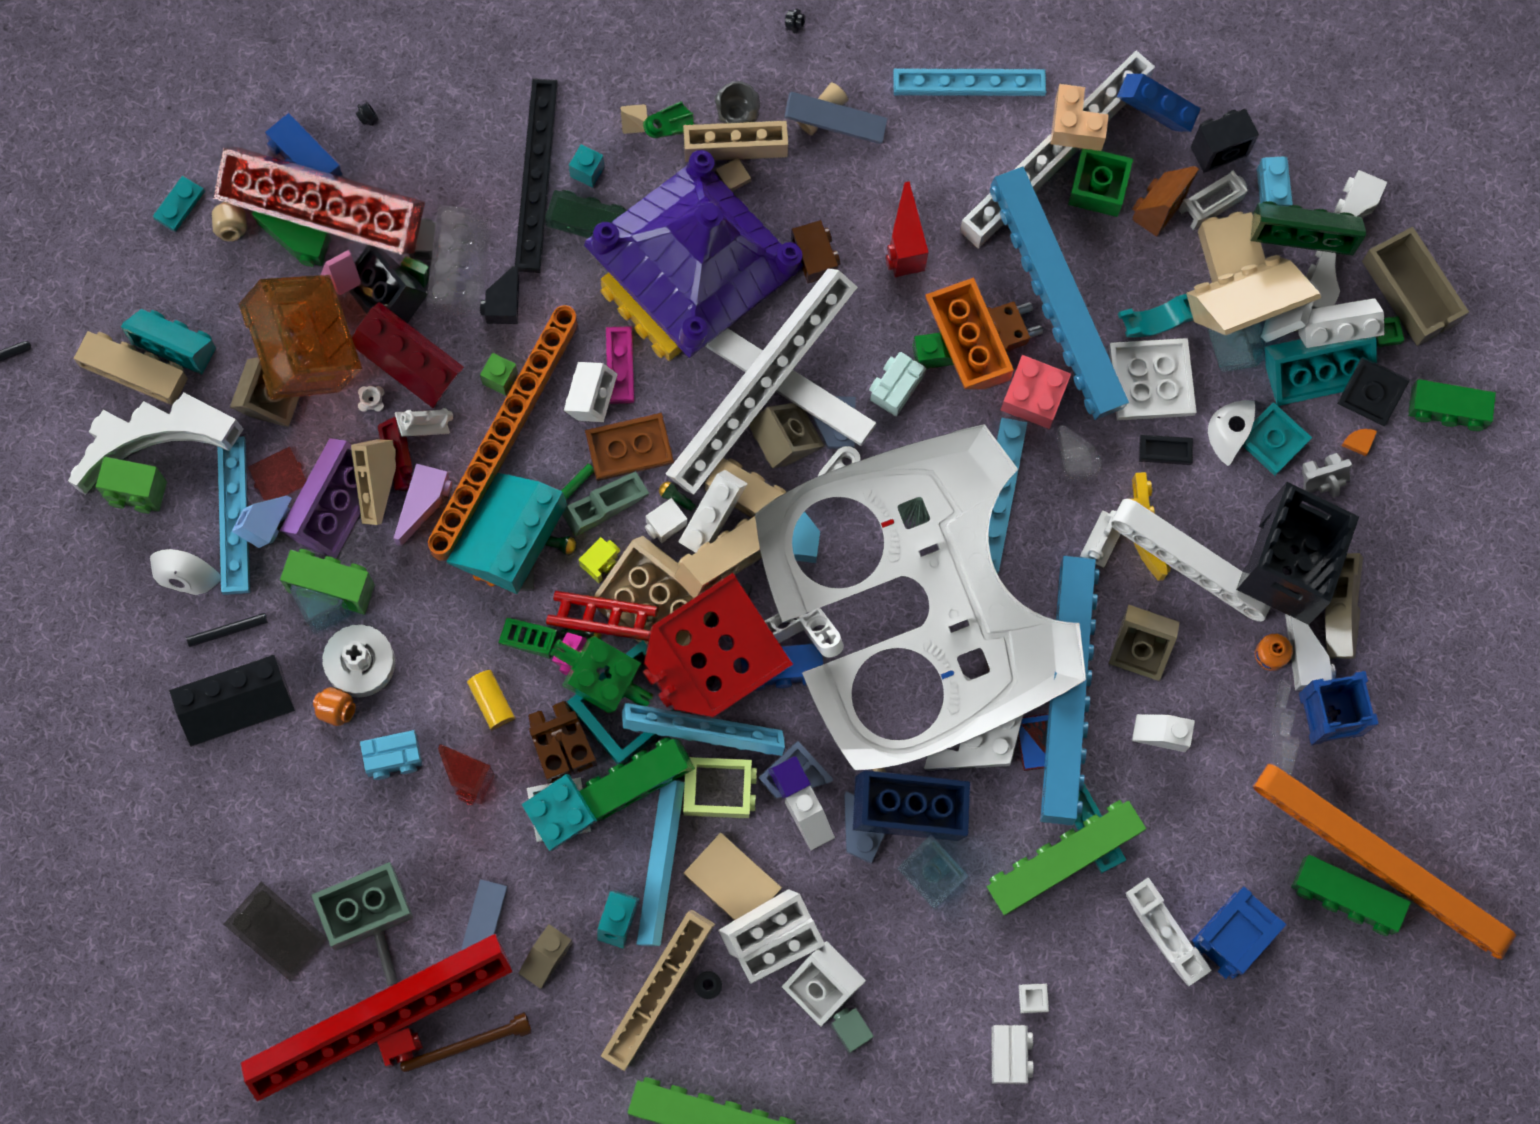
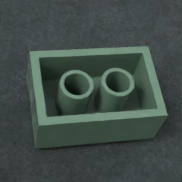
(362, 906)

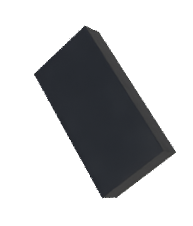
(1165, 449)

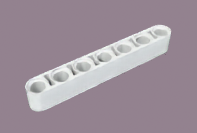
(1185, 556)

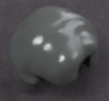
(737, 103)

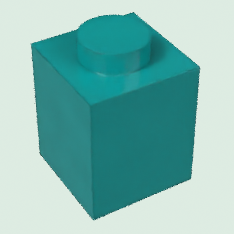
(586, 165)

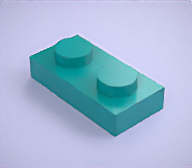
(178, 203)

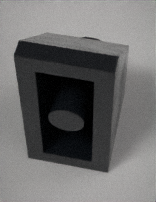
(502, 299)

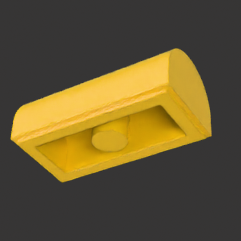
(490, 699)

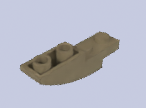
(1343, 613)

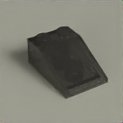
(275, 931)

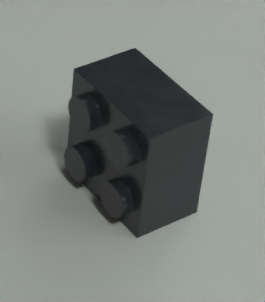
(1224, 139)

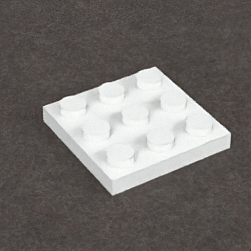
(1154, 378)

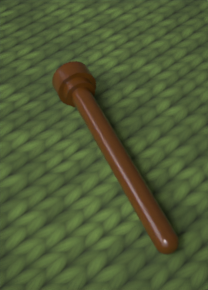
(517, 1026)

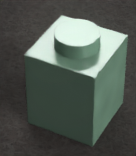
(851, 1029)

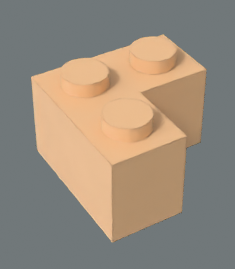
(1074, 126)

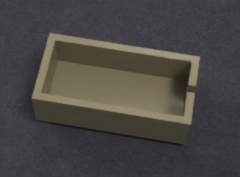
(1415, 286)

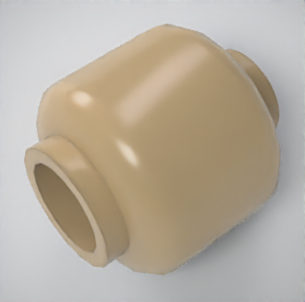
(228, 221)

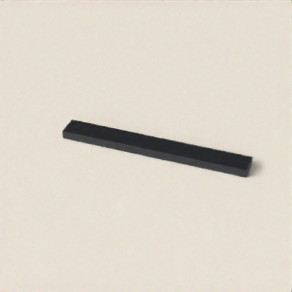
(536, 175)

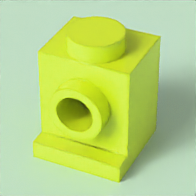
(599, 558)

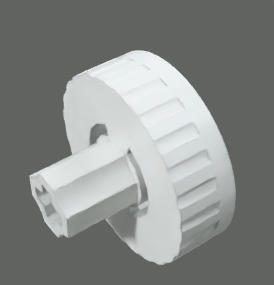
(352, 642)

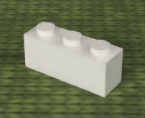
(1343, 323)
(713, 511)
(764, 924)
(782, 951)

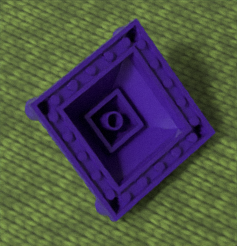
(694, 255)

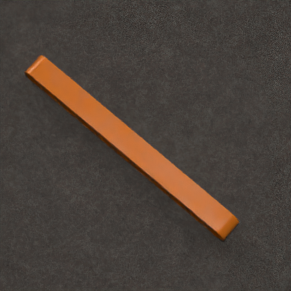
(508, 420)
(1384, 861)

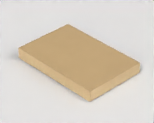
(731, 878)

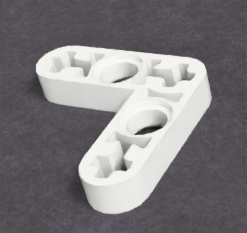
(807, 623)

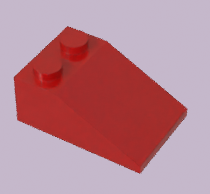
(908, 245)

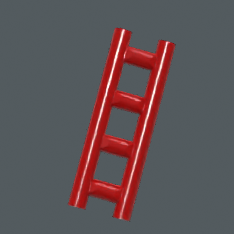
(592, 604)

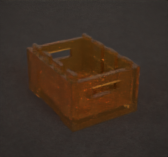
(319, 336)

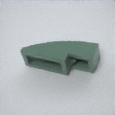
(604, 503)

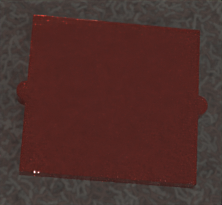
(277, 474)

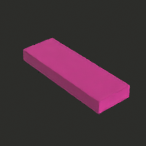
(620, 359)

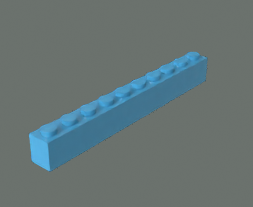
(1058, 293)
(1066, 712)

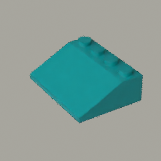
(508, 531)

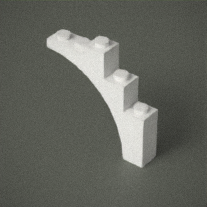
(151, 426)

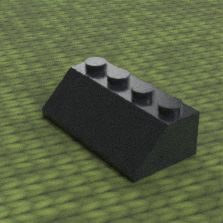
(232, 700)

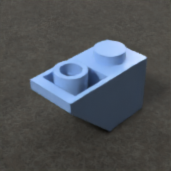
(260, 521)

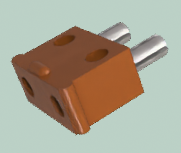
(1010, 324)

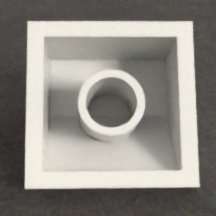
(823, 983)

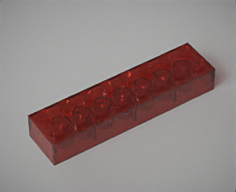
(319, 200)

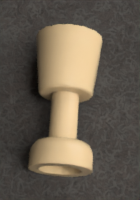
(832, 94)

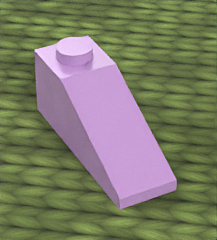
(423, 498)

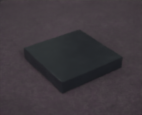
(1373, 391)

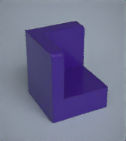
(789, 777)

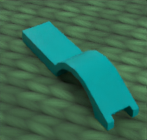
(1158, 319)

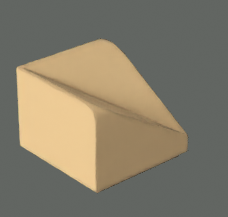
(633, 118)

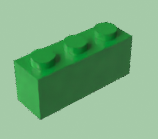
(1451, 405)

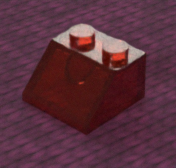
(467, 775)

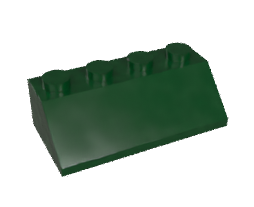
(1307, 228)

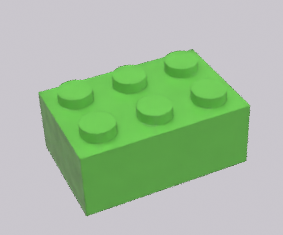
(330, 578)

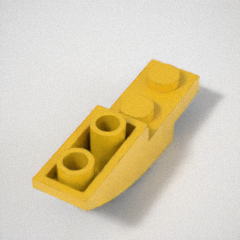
(1141, 491)

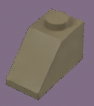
(545, 956)

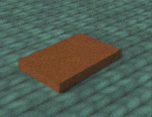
(629, 446)

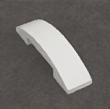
(1166, 932)

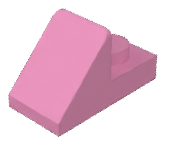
(342, 272)

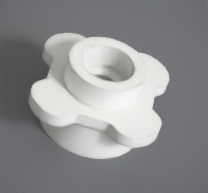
(367, 392)

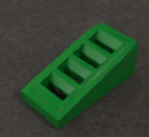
(533, 649)

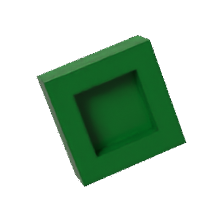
(416, 269)
(1392, 333)

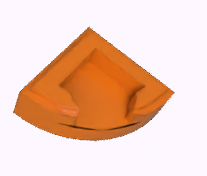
(1360, 441)

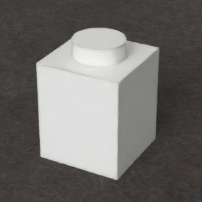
(665, 521)

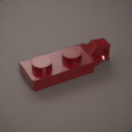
(390, 431)

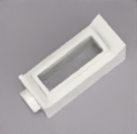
(1215, 199)

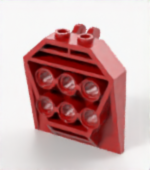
(752, 640)

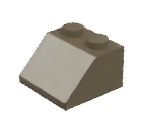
(254, 401)
(785, 434)
(1144, 642)

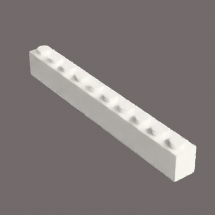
(1049, 158)
(761, 380)

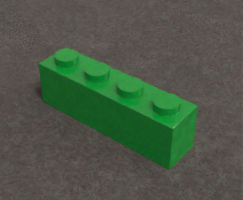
(637, 779)
(1350, 895)

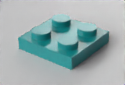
(1275, 439)
(559, 812)

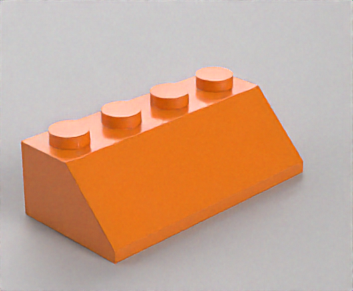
(970, 335)

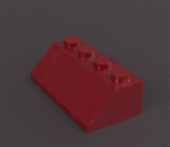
(405, 354)

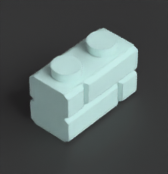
(897, 383)

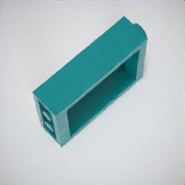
(600, 734)

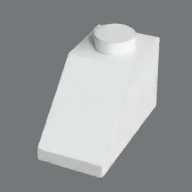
(1164, 731)
(809, 817)

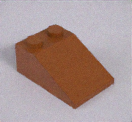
(1163, 199)

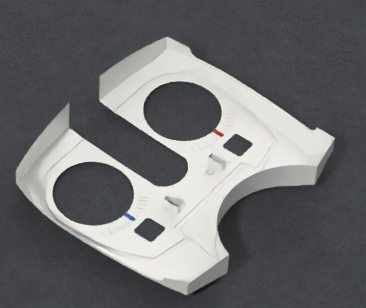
(959, 484)

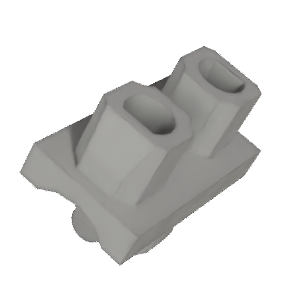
(1327, 478)

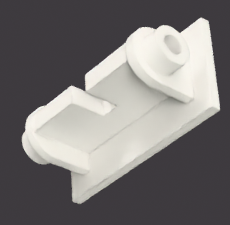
(424, 422)
(1101, 540)

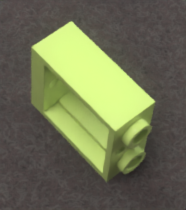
(750, 775)

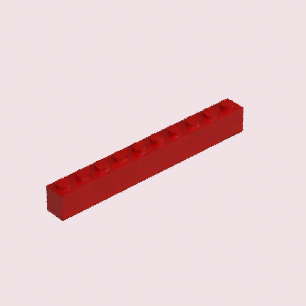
(375, 1017)

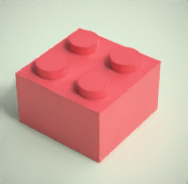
(1035, 391)

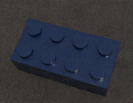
(911, 805)

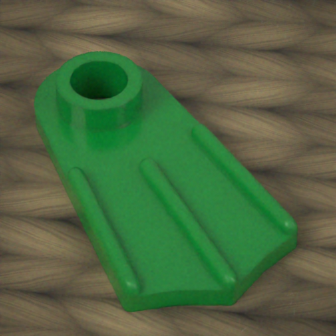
(669, 121)

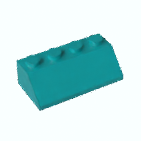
(1316, 371)

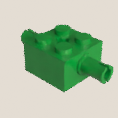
(618, 671)

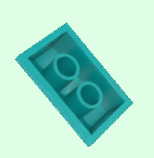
(169, 340)

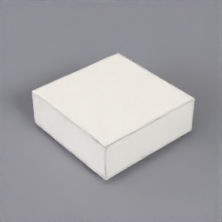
(1033, 998)

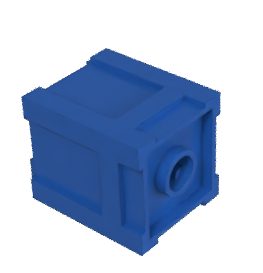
(1346, 696)
(1238, 933)

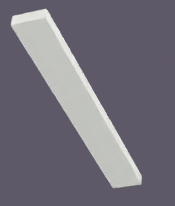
(798, 390)

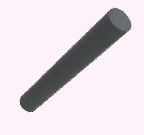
(385, 958)

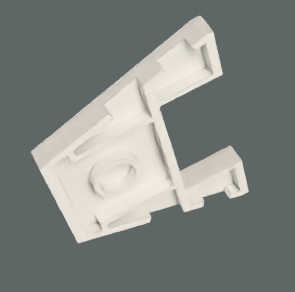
(988, 749)

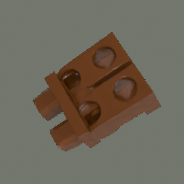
(558, 734)

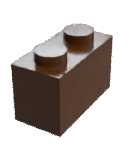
(816, 250)

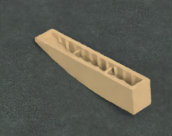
(658, 989)

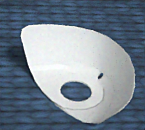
(1223, 439)
(191, 571)

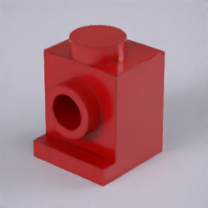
(399, 1046)

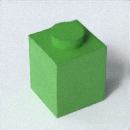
(498, 374)

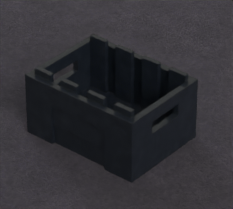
(1321, 549)

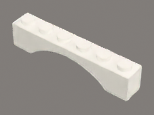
(1361, 200)

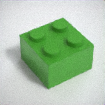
(131, 485)

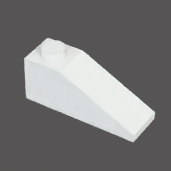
(1308, 657)

